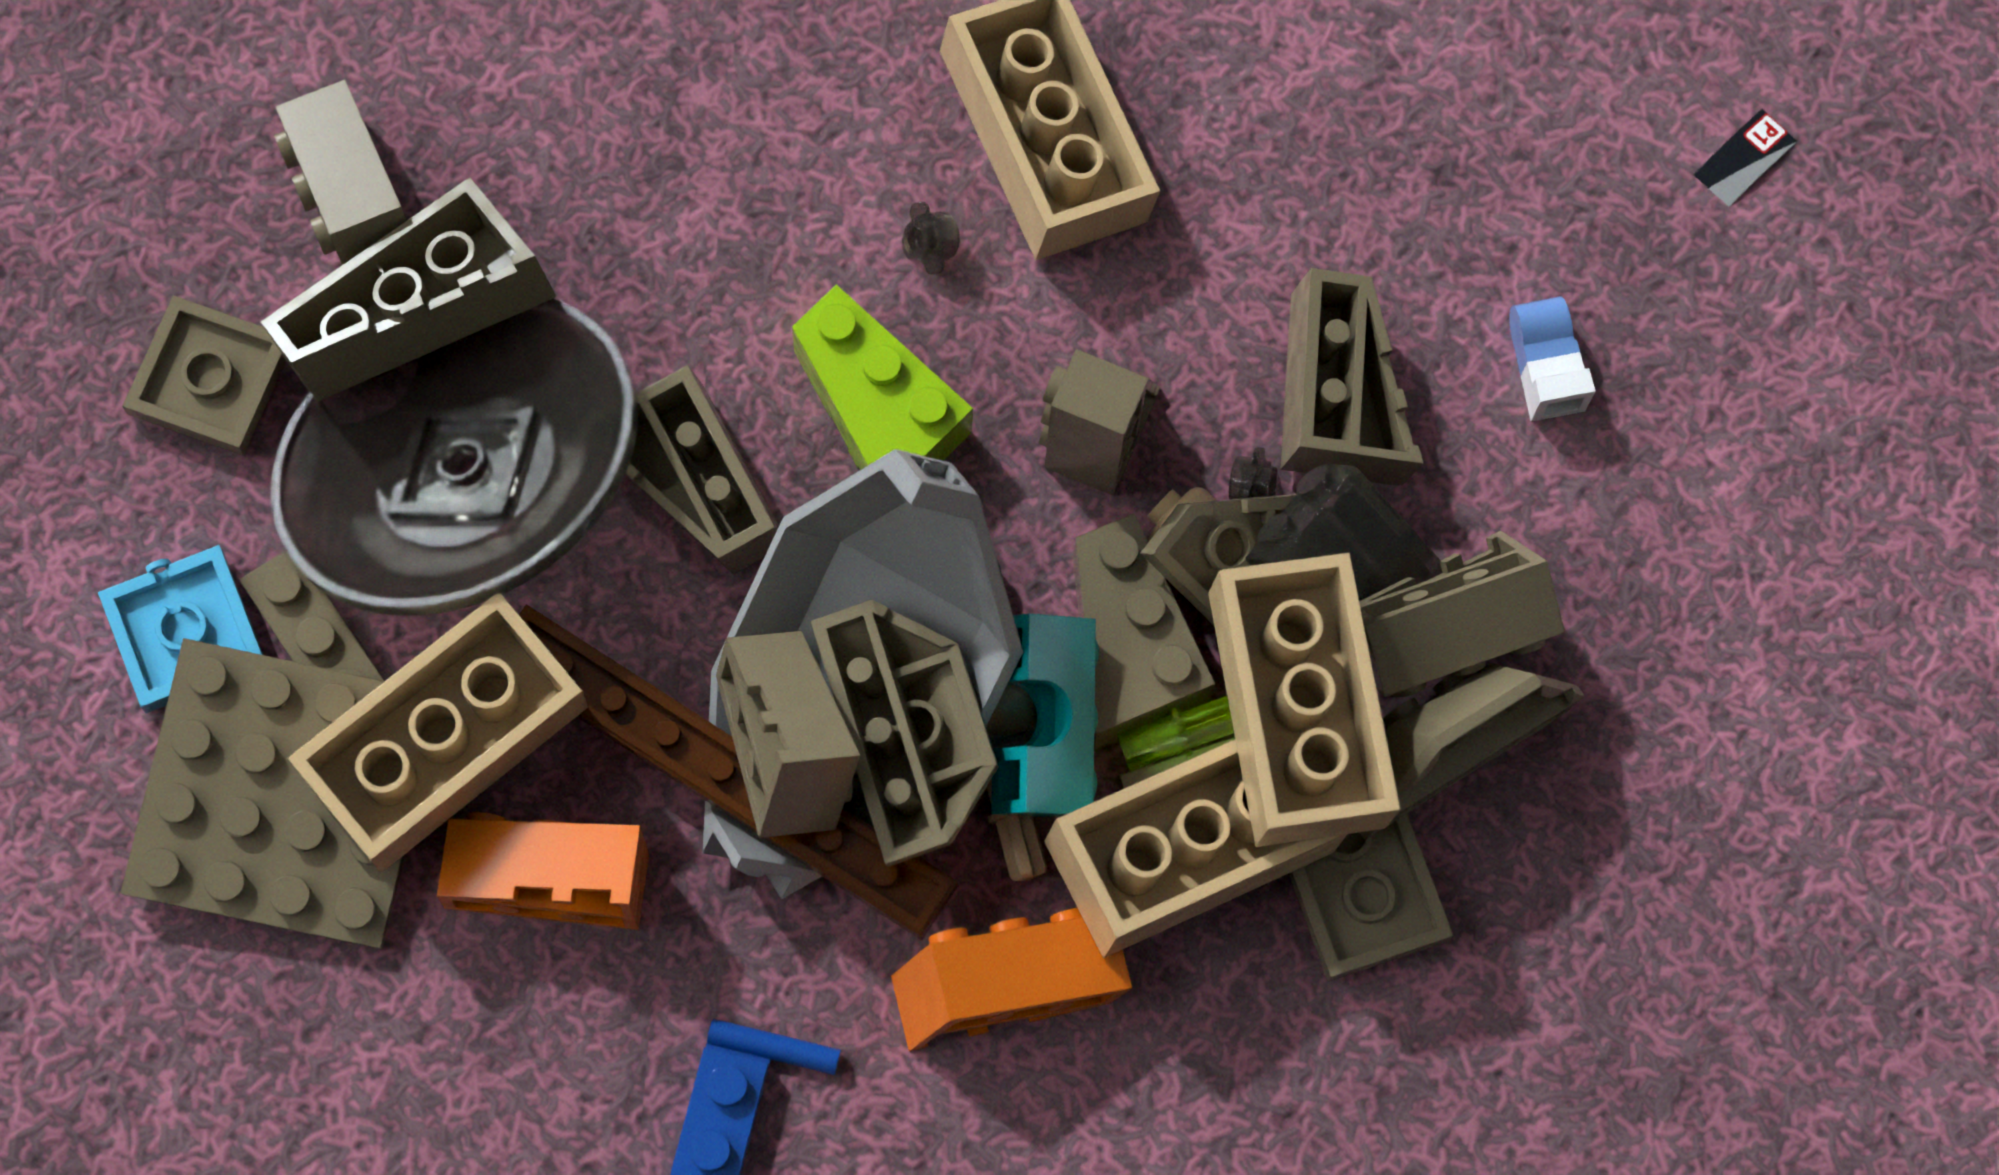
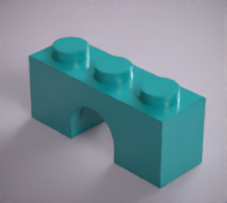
(1056, 766)

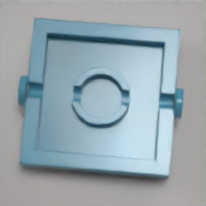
(158, 610)

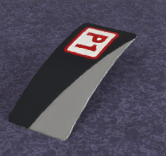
(1745, 157)

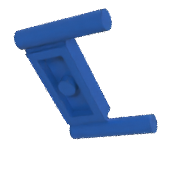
(730, 1093)

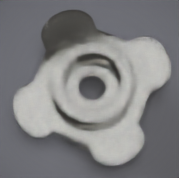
(930, 237)
(1253, 476)

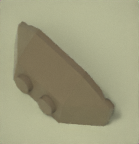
(912, 723)
(1467, 728)

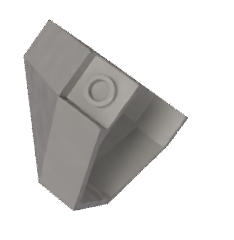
(889, 534)

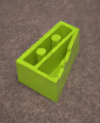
(875, 385)

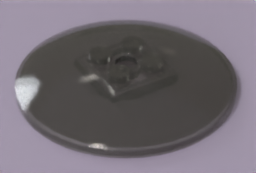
(370, 483)

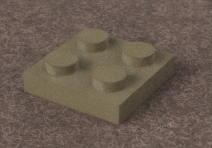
(206, 376)

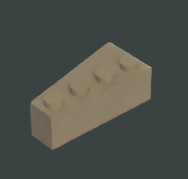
(410, 294)

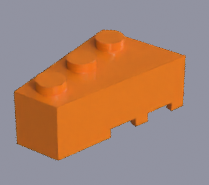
(545, 870)
(1005, 977)

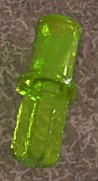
(1176, 733)

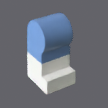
(1549, 359)

